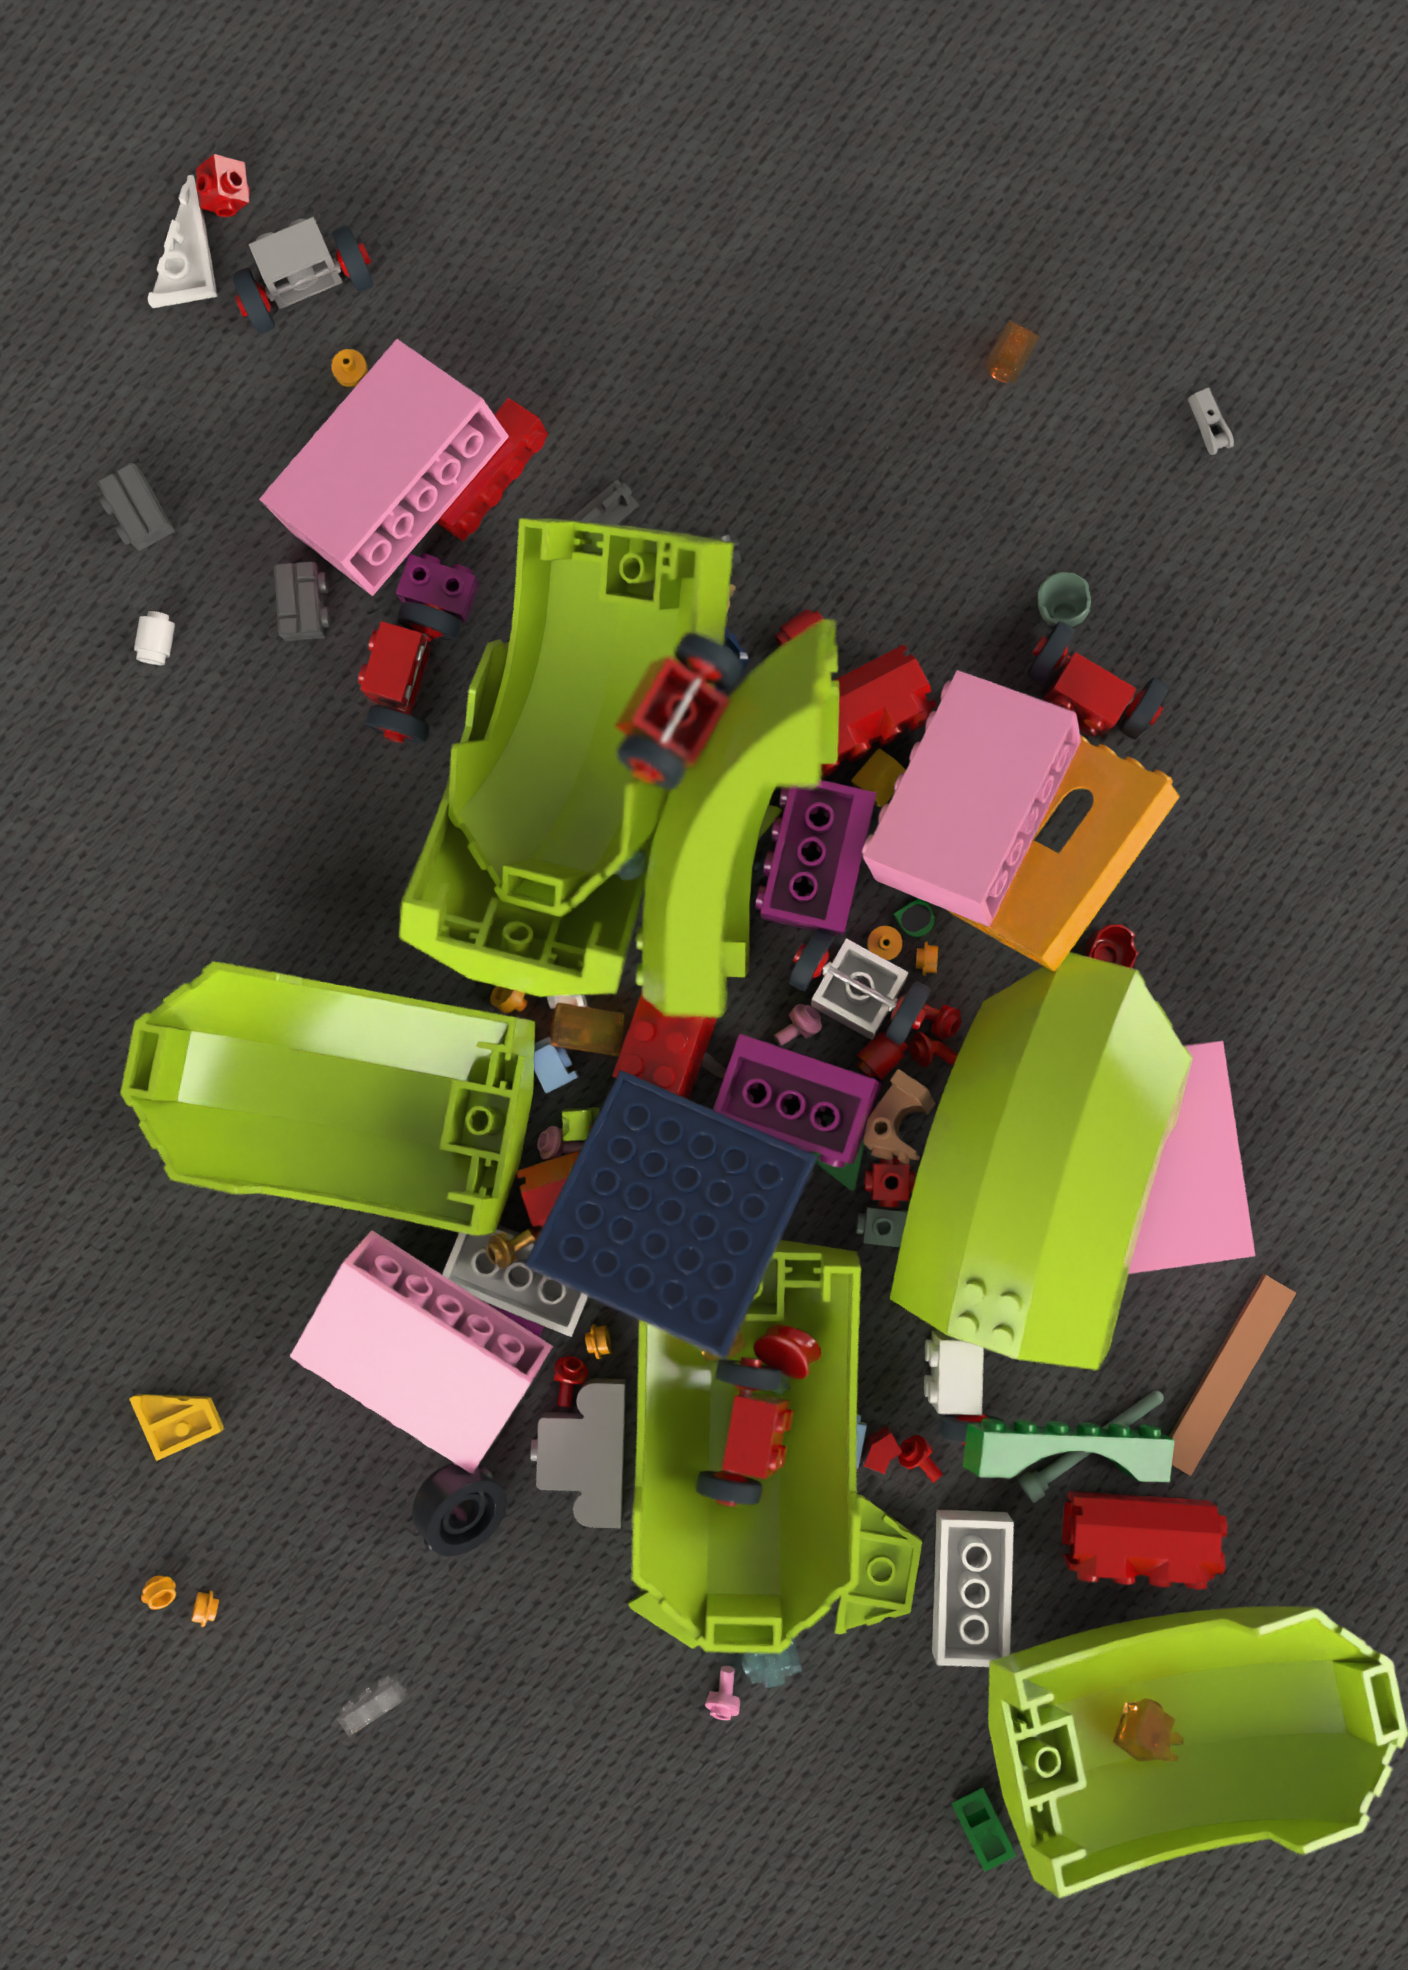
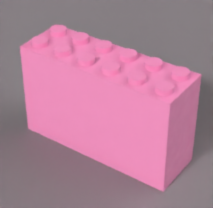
(385, 466)
(972, 796)
(1199, 1190)
(420, 1351)

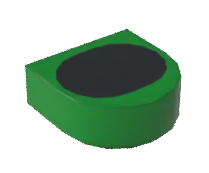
(915, 918)

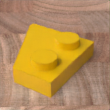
(175, 1421)

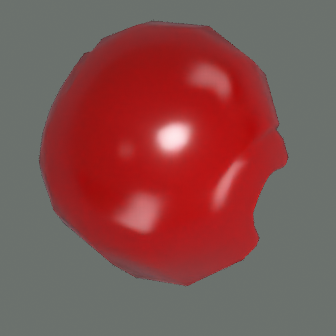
(1118, 940)

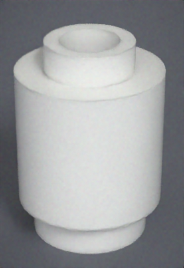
(154, 638)

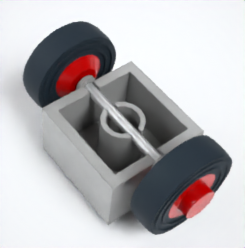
(296, 267)

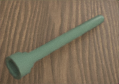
(1036, 1483)

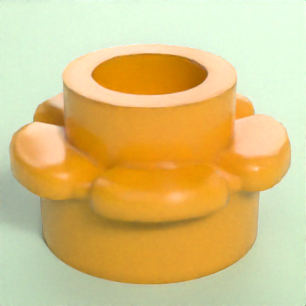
(927, 958)
(598, 1341)
(159, 1592)
(204, 1608)

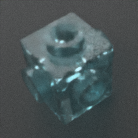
(772, 1667)

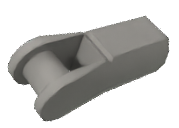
(1207, 416)

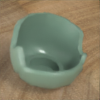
(1064, 599)

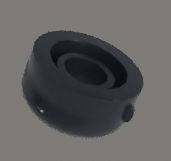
(458, 1509)

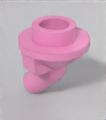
(805, 1022)
(552, 1145)
(723, 1703)

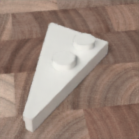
(186, 263)

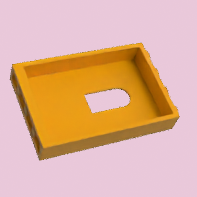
(1063, 891)

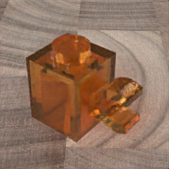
(1011, 352)
(1146, 1732)

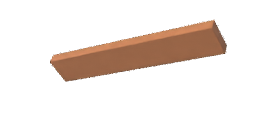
(1228, 1372)

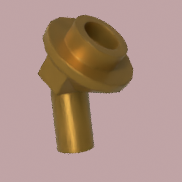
(503, 1250)

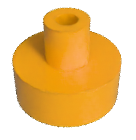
(349, 367)
(876, 945)
(508, 999)

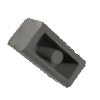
(135, 507)
(300, 601)

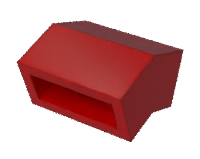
(879, 1450)

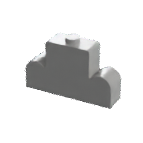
(586, 1452)

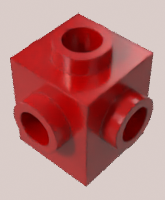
(222, 185)
(875, 1182)

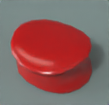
(787, 1350)

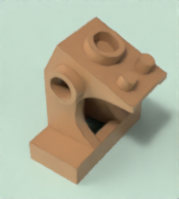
(901, 1099)

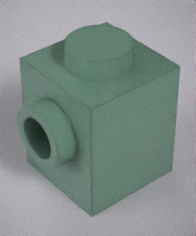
(881, 1225)

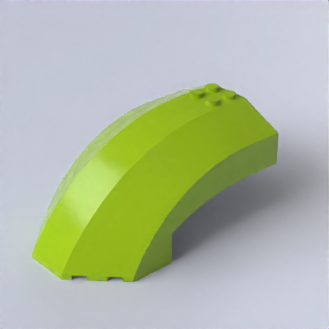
(544, 786)
(707, 838)
(466, 926)
(334, 1096)
(1043, 1165)
(770, 1567)
(1277, 1722)

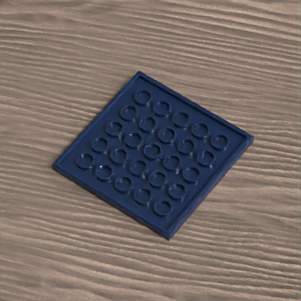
(672, 1213)

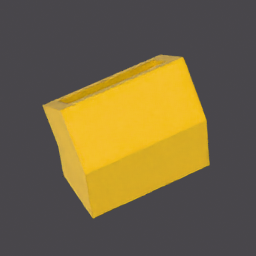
(879, 776)

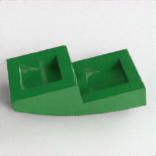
(983, 1829)

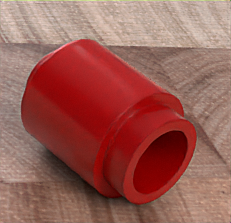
(797, 626)
(880, 1056)

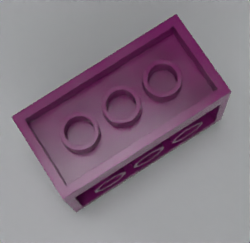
(837, 844)
(818, 1088)

